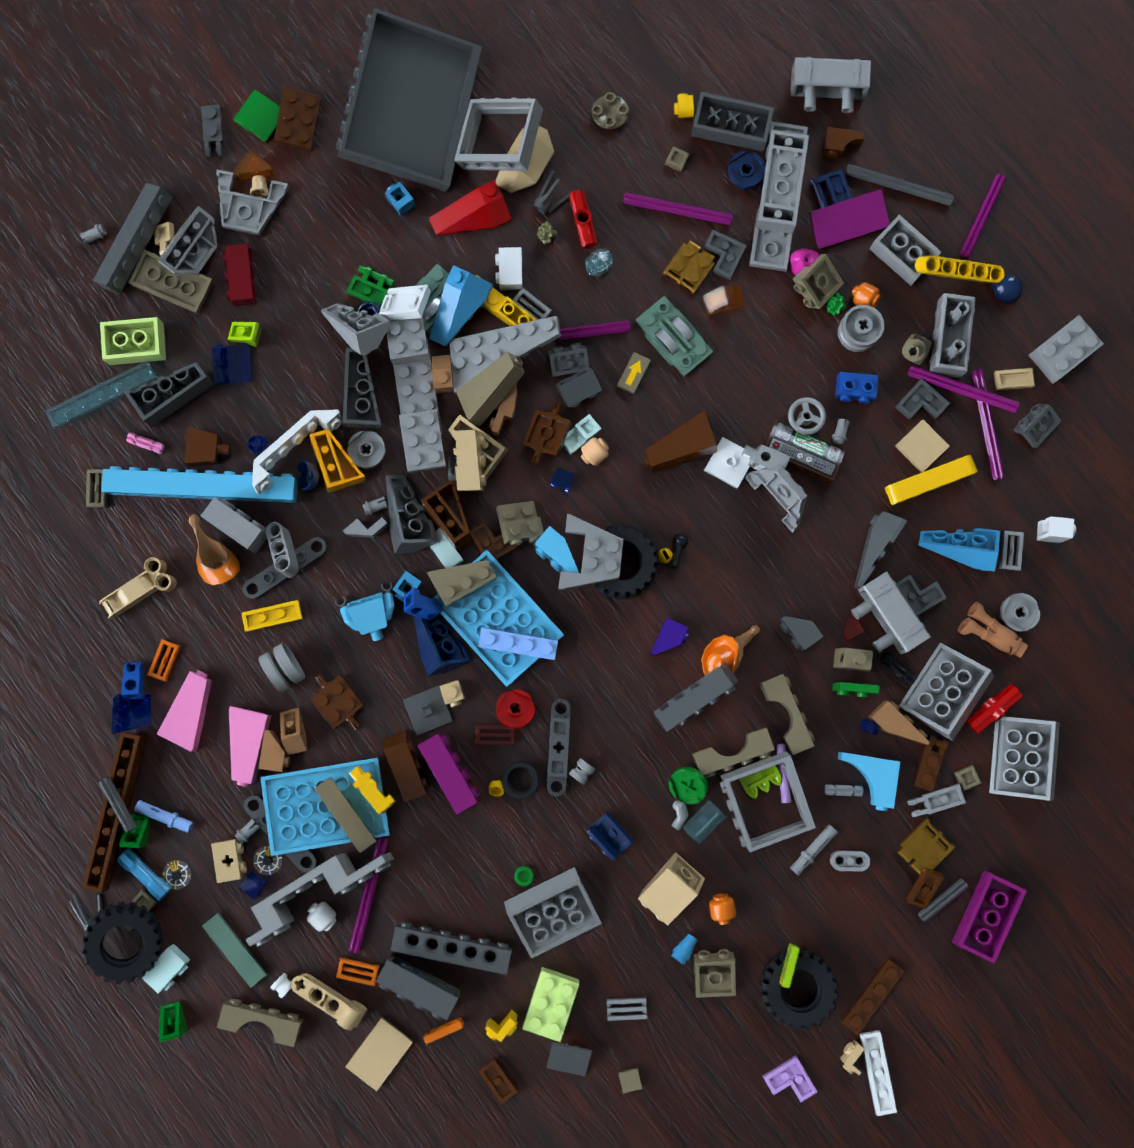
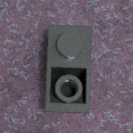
(802, 631)

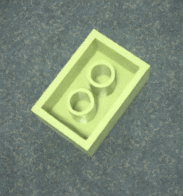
(133, 341)
(551, 1004)

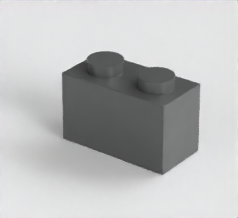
(579, 387)

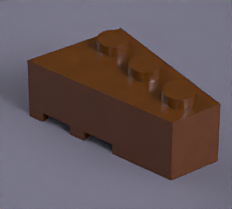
(446, 512)

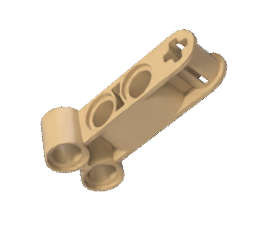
(138, 588)
(349, 1012)

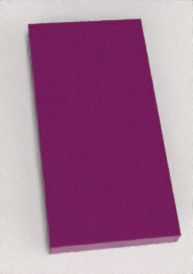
(849, 218)

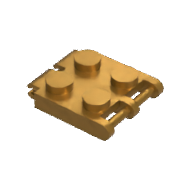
(690, 266)
(924, 847)

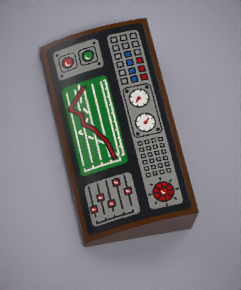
(806, 452)

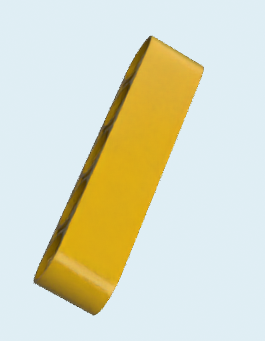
(959, 269)
(931, 479)

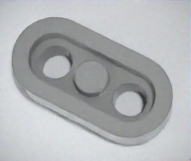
(849, 860)

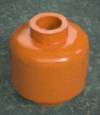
(866, 295)
(722, 908)

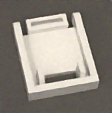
(402, 302)

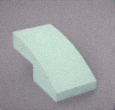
(581, 434)
(445, 552)

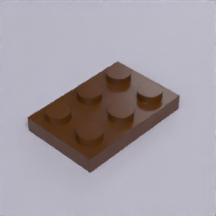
(297, 119)

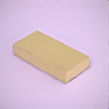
(1014, 379)

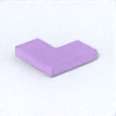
(791, 1074)

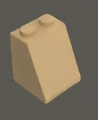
(671, 889)

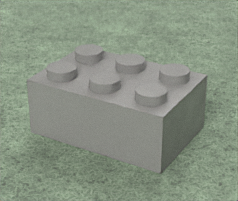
(901, 247)
(1066, 349)
(235, 524)

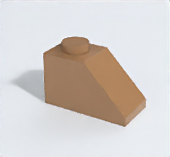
(442, 374)
(293, 731)
(273, 753)

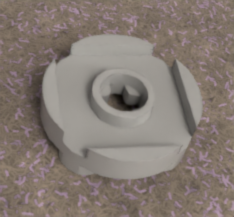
(367, 439)
(1009, 616)

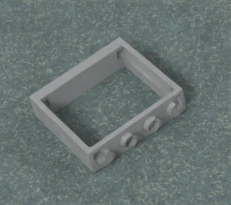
(508, 162)
(782, 833)

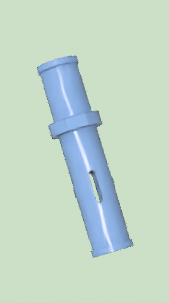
(163, 816)

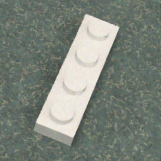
(878, 1073)

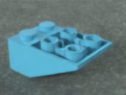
(554, 547)

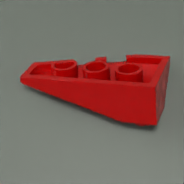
(474, 211)

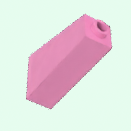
(187, 713)
(246, 743)

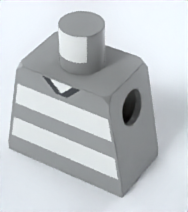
(770, 457)

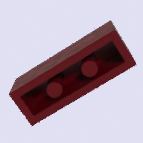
(240, 275)

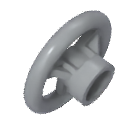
(812, 418)

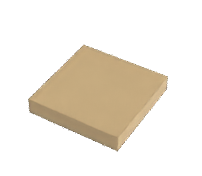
(922, 446)

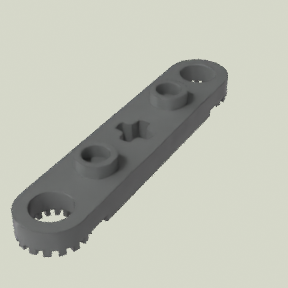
(271, 577)
(558, 761)
(260, 818)

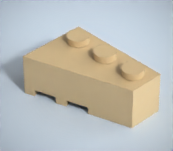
(493, 450)
(469, 460)

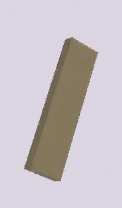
(345, 814)

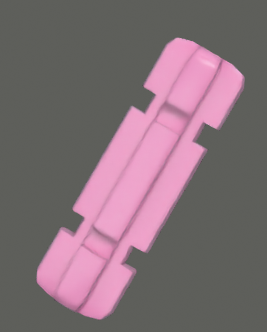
(145, 443)

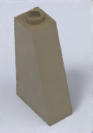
(489, 387)

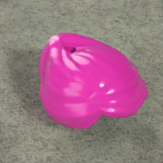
(802, 258)

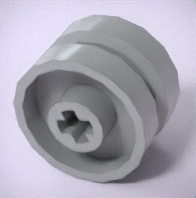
(871, 328)
(281, 667)

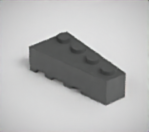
(168, 393)

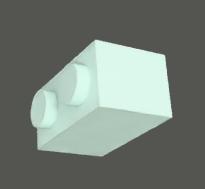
(169, 965)

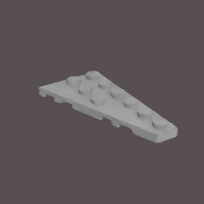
(477, 351)

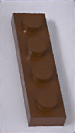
(872, 996)

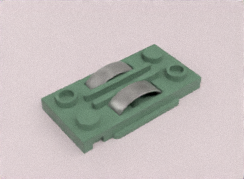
(436, 281)
(674, 336)

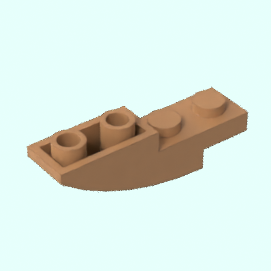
(506, 410)

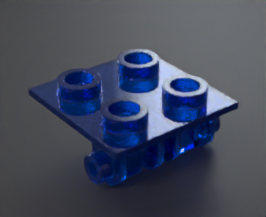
(231, 364)
(130, 713)

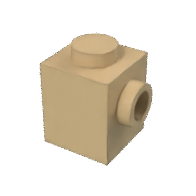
(452, 693)

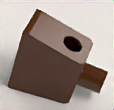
(204, 448)

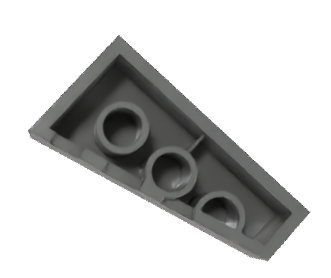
(359, 398)
(696, 696)

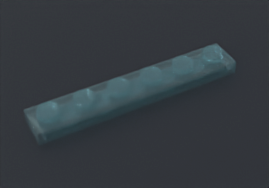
(100, 394)

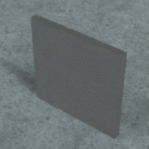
(427, 710)
(568, 1058)

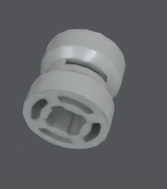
(582, 771)

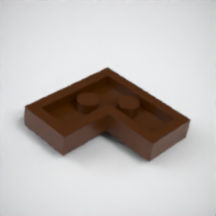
(485, 541)

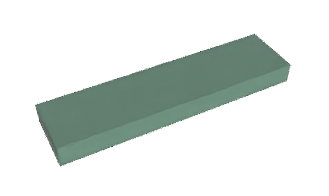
(234, 950)

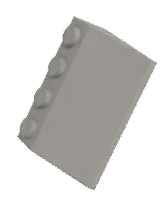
(947, 691)
(1024, 758)
(552, 913)

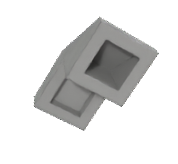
(357, 529)

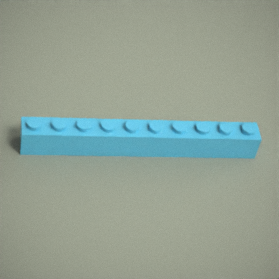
(195, 485)

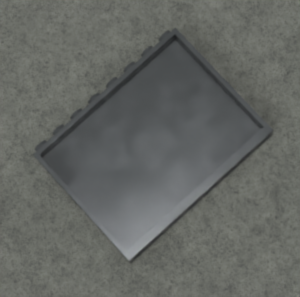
(408, 100)

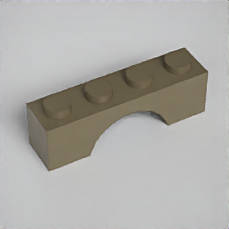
(797, 737)
(756, 744)
(284, 1027)

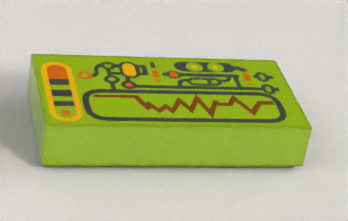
(789, 965)

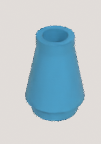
(684, 949)

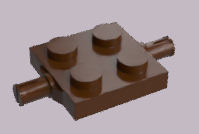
(547, 433)
(337, 702)

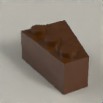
(405, 765)

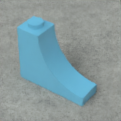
(880, 776)

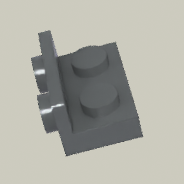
(569, 359)
(1038, 424)

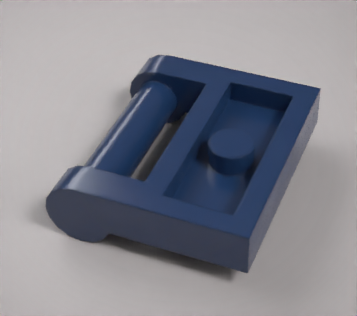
(836, 187)

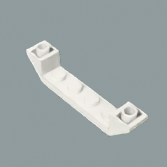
(280, 448)

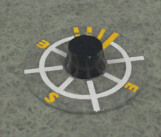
(265, 863)
(177, 874)

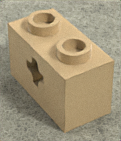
(225, 870)

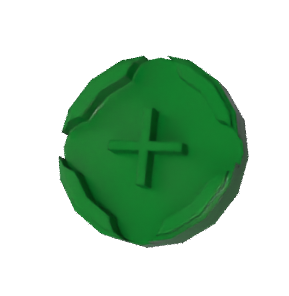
(688, 785)

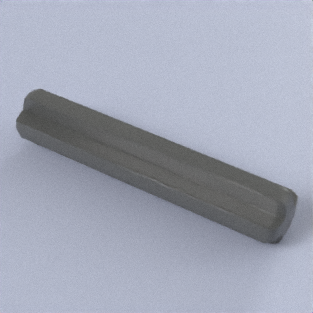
(117, 804)
(943, 900)

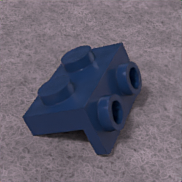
(609, 836)

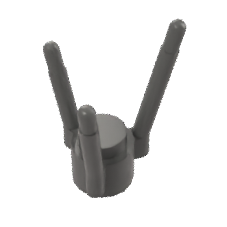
(543, 202)
(78, 909)

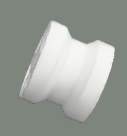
(282, 985)

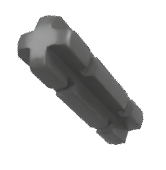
(451, 468)

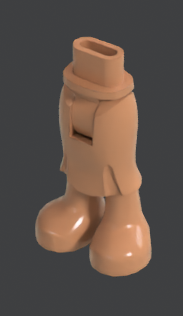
(993, 632)

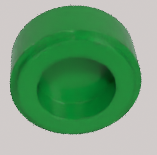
(524, 876)

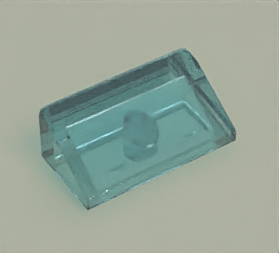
(704, 822)

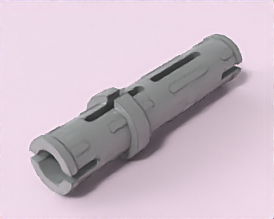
(807, 857)

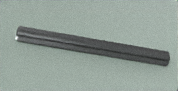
(899, 184)

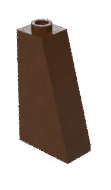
(682, 445)

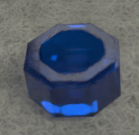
(869, 726)

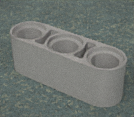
(287, 555)

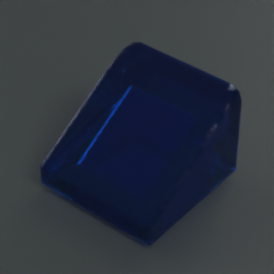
(562, 479)
(253, 885)

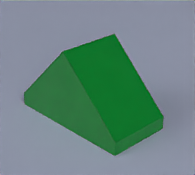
(139, 835)
(172, 1022)

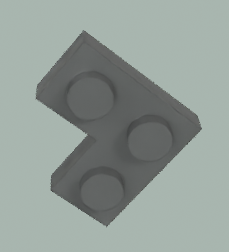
(728, 250)
(922, 395)
(917, 599)

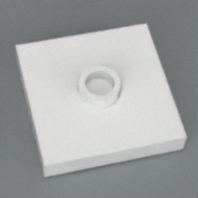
(728, 463)

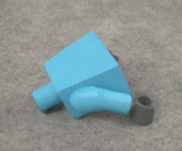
(369, 613)

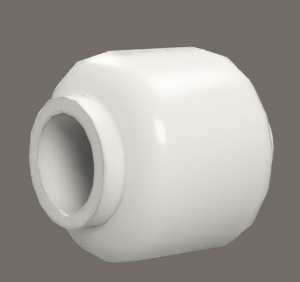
(321, 916)

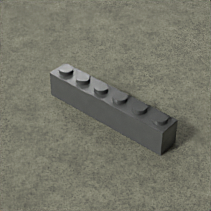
(133, 238)

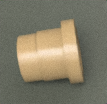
(259, 187)

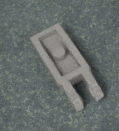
(938, 800)

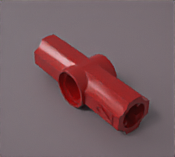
(585, 229)
(994, 708)

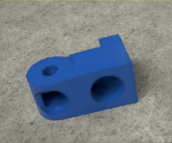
(421, 606)
(133, 681)

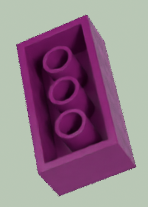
(449, 773)
(989, 916)

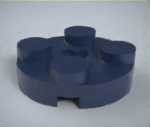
(743, 180)

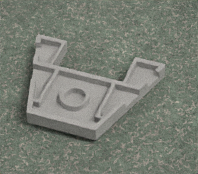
(244, 211)
(784, 491)
(600, 555)

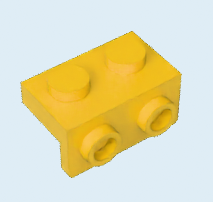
(506, 1027)

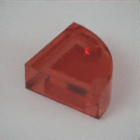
(852, 628)

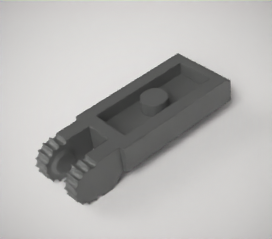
(212, 129)

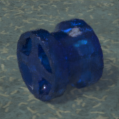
(256, 442)

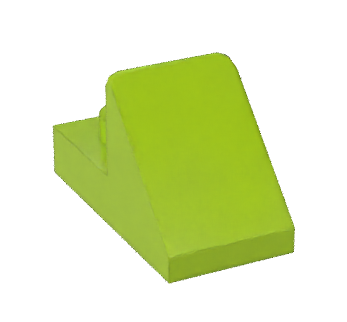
(245, 333)

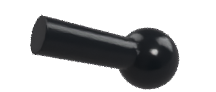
(679, 541)

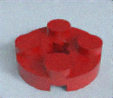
(512, 698)

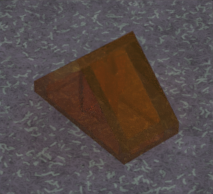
(251, 166)
(723, 299)

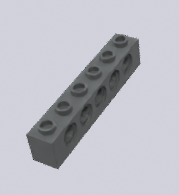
(460, 957)

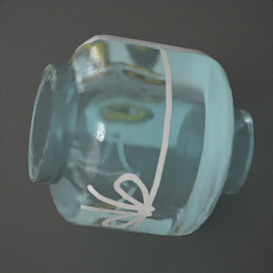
(599, 262)

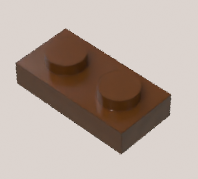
(925, 888)
(497, 1080)

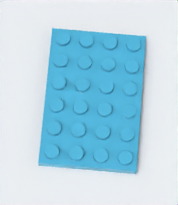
(500, 608)
(300, 818)

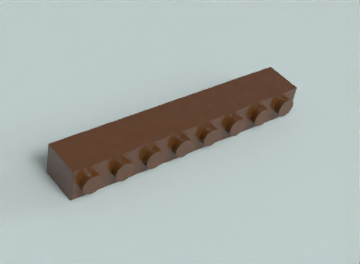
(109, 828)

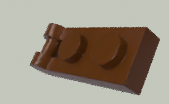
(930, 763)

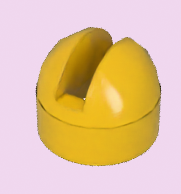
(662, 559)
(496, 784)

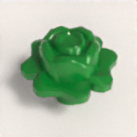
(836, 304)

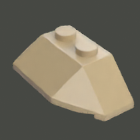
(541, 155)

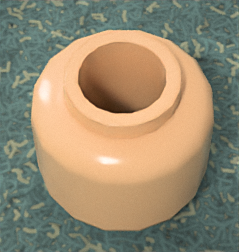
(594, 451)

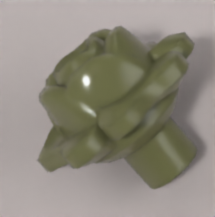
(545, 233)

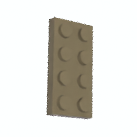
(179, 289)

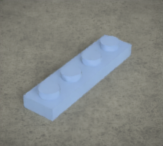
(518, 644)

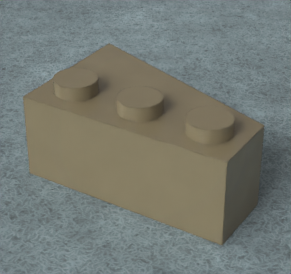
(461, 581)

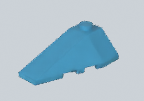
(458, 303)
(973, 549)

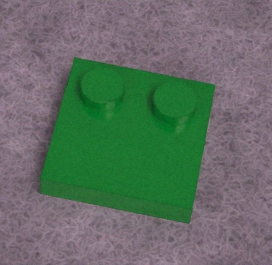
(862, 690)

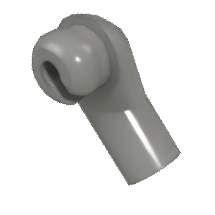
(682, 814)

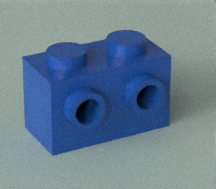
(856, 387)

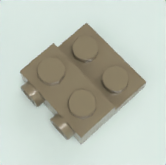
(818, 282)
(519, 523)
(714, 974)

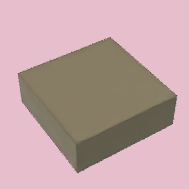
(677, 159)
(967, 777)
(630, 1080)

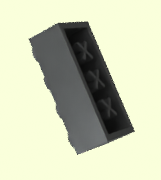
(732, 121)
(418, 986)

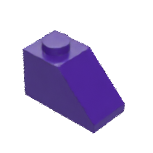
(670, 636)

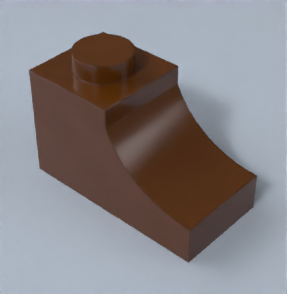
(838, 140)

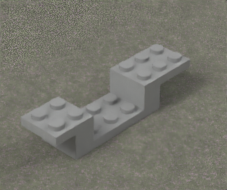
(779, 196)
(416, 395)
(340, 874)

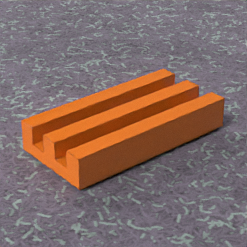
(170, 664)
(354, 970)
(443, 1030)

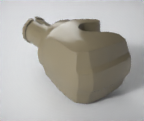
(916, 348)

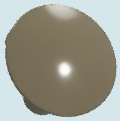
(610, 111)

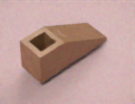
(894, 723)

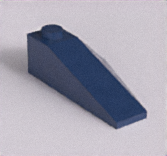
(438, 646)

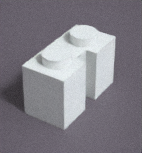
(510, 268)
(1056, 529)

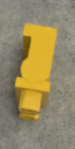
(370, 790)

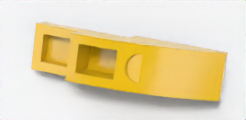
(506, 309)

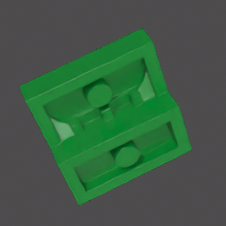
(258, 115)

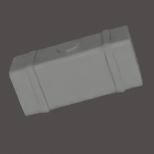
(830, 79)
(952, 335)
(893, 614)

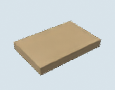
(379, 1053)

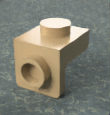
(851, 1054)

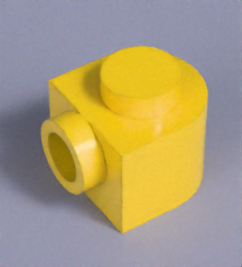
(684, 107)

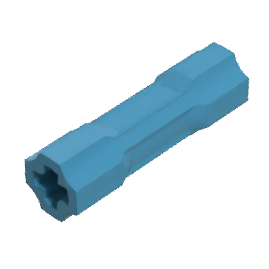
(156, 885)

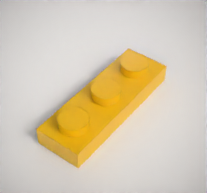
(272, 615)

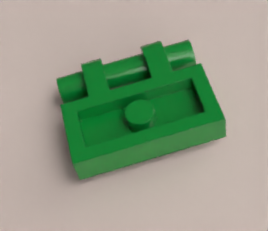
(366, 290)

